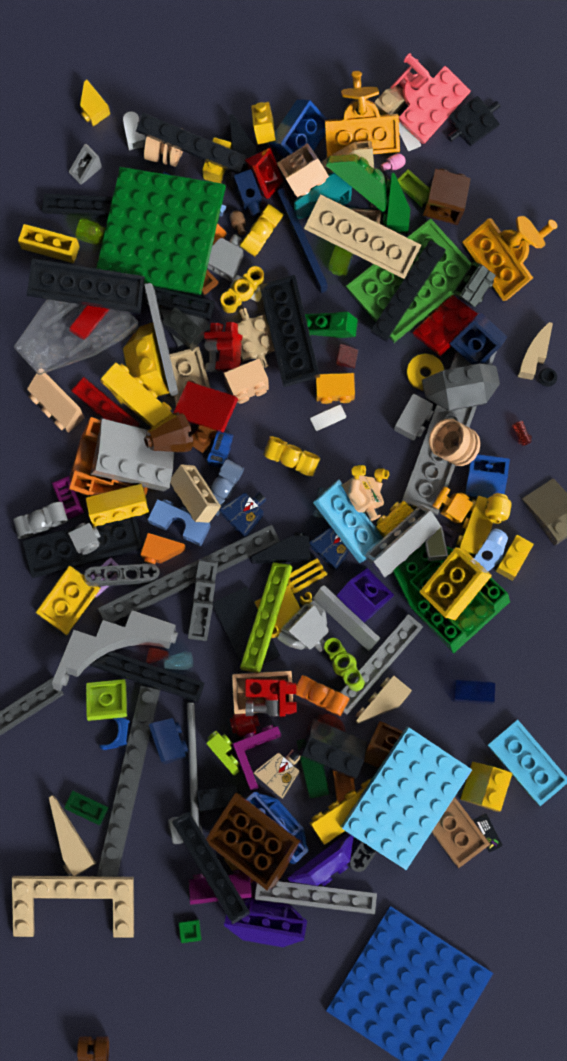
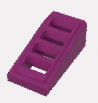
(73, 508)

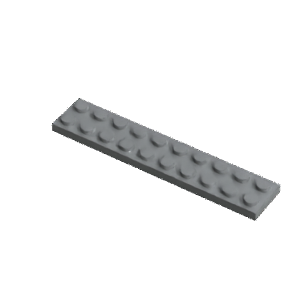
(431, 471)

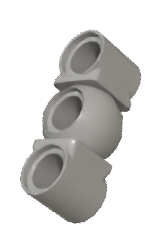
(40, 520)

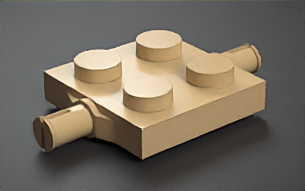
(256, 337)

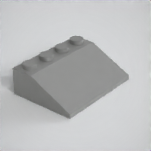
(125, 458)

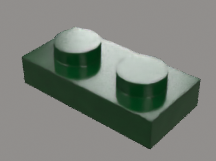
(86, 808)

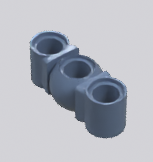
(224, 484)

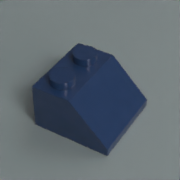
(478, 340)
(168, 740)

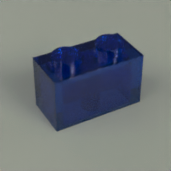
(474, 692)

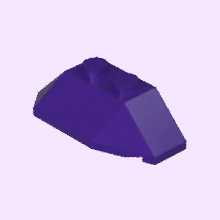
(326, 863)
(269, 924)

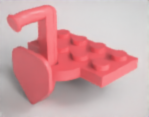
(428, 98)

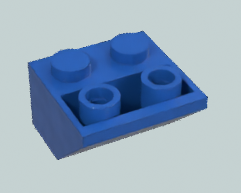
(487, 476)

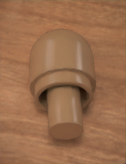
(238, 221)

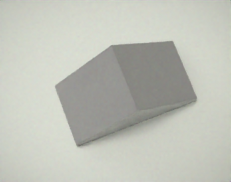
(85, 165)

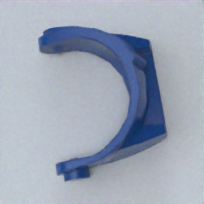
(121, 736)

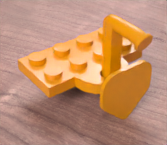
(362, 126)
(501, 253)

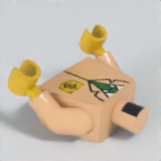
(365, 491)

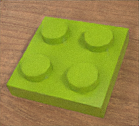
(106, 700)

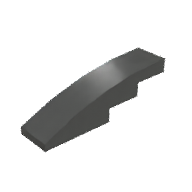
(202, 599)

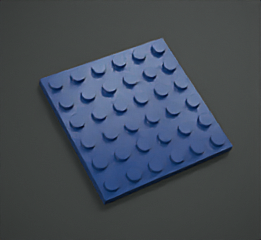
(409, 990)

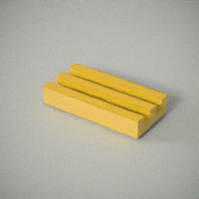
(319, 568)

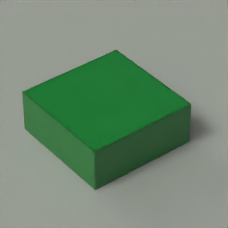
(190, 931)

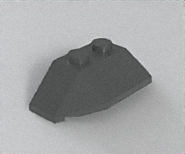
(462, 386)

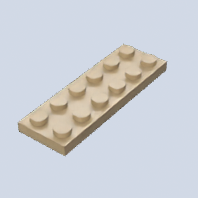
(362, 236)

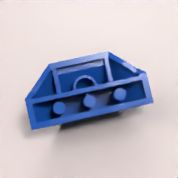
(276, 811)

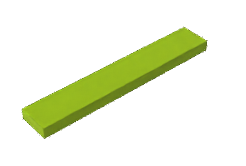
(266, 617)

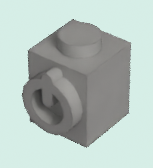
(85, 538)

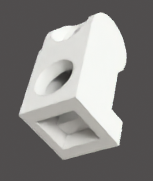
(134, 139)

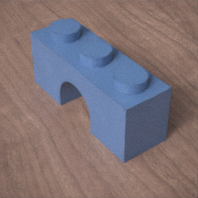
(165, 513)

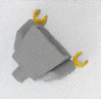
(305, 627)

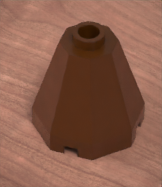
(170, 435)

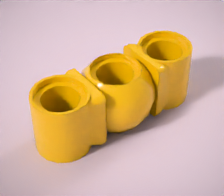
(261, 230)
(239, 297)
(291, 456)

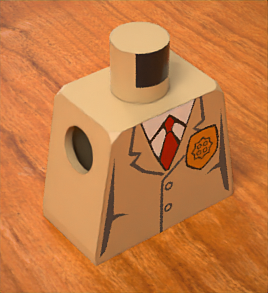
(279, 772)

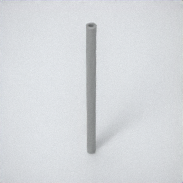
(192, 762)

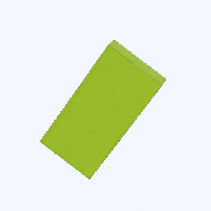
(414, 187)

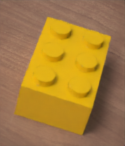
(455, 583)

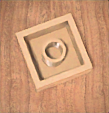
(247, 381)

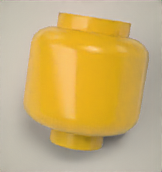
(498, 508)

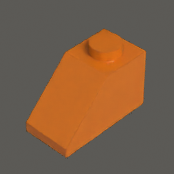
(160, 549)

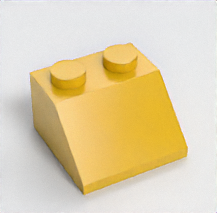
(486, 786)

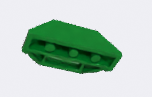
(361, 177)

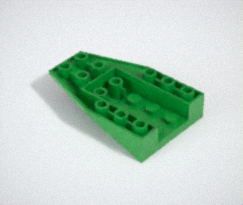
(487, 603)

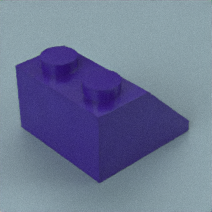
(365, 595)

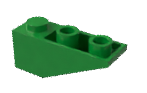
(398, 207)
(332, 324)

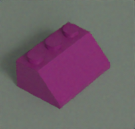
(201, 892)

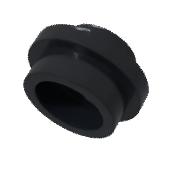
(547, 377)

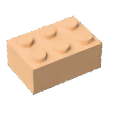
(303, 170)

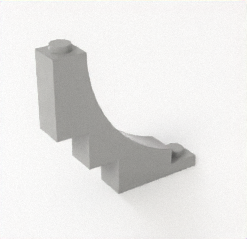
(85, 649)

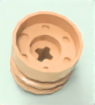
(154, 150)
(454, 442)

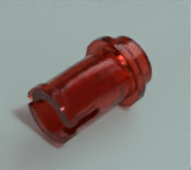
(522, 434)

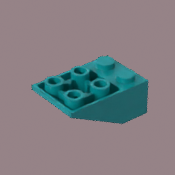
(333, 188)

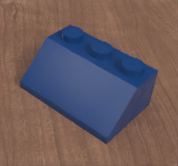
(300, 126)

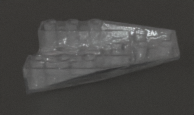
(51, 345)

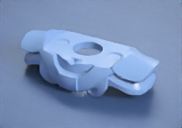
(496, 544)

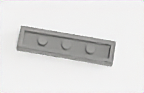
(346, 618)

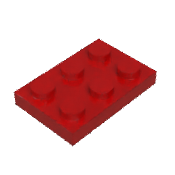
(444, 324)

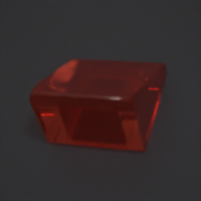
(347, 356)
(156, 655)

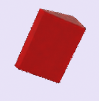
(265, 172)

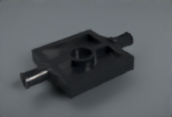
(473, 121)

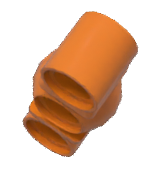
(321, 695)

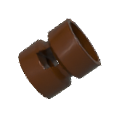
(100, 1048)

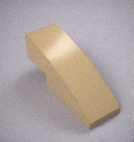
(536, 353)

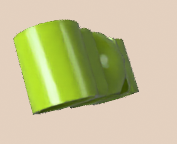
(338, 658)

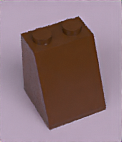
(447, 196)

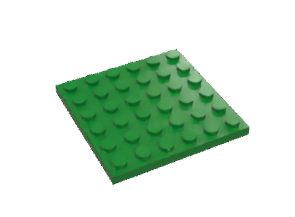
(162, 228)

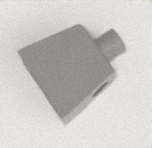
(226, 257)

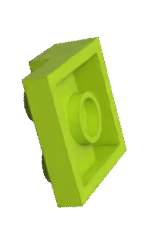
(222, 748)

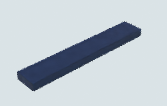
(302, 240)

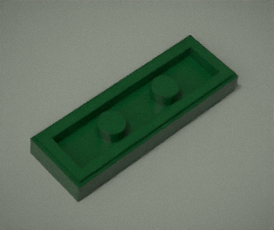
(314, 776)

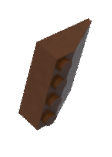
(253, 842)

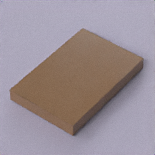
(459, 834)

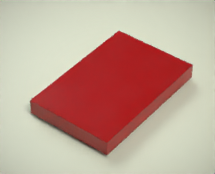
(206, 406)

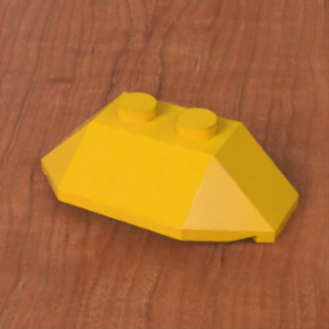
(145, 361)

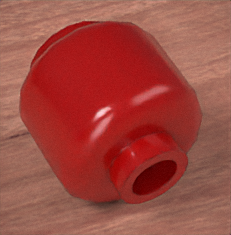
(244, 724)

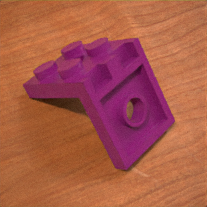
(250, 741)

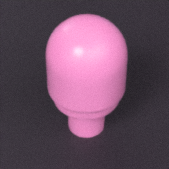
(394, 162)

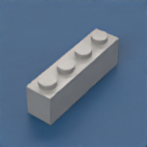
(402, 541)

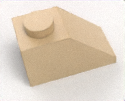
(390, 101)

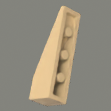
(73, 849)

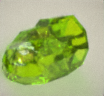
(90, 232)

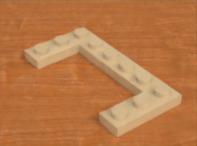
(77, 887)

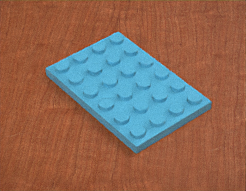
(406, 798)

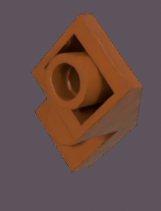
(203, 438)

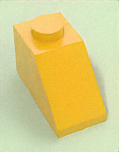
(92, 105)

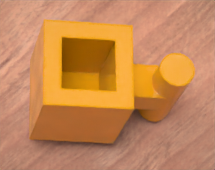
(454, 507)

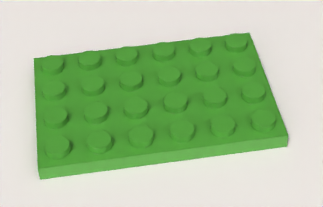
(377, 286)

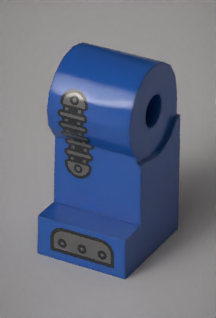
(220, 449)

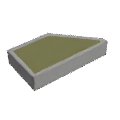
(436, 546)

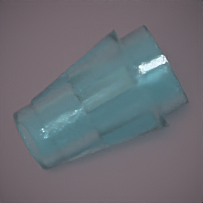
(179, 661)

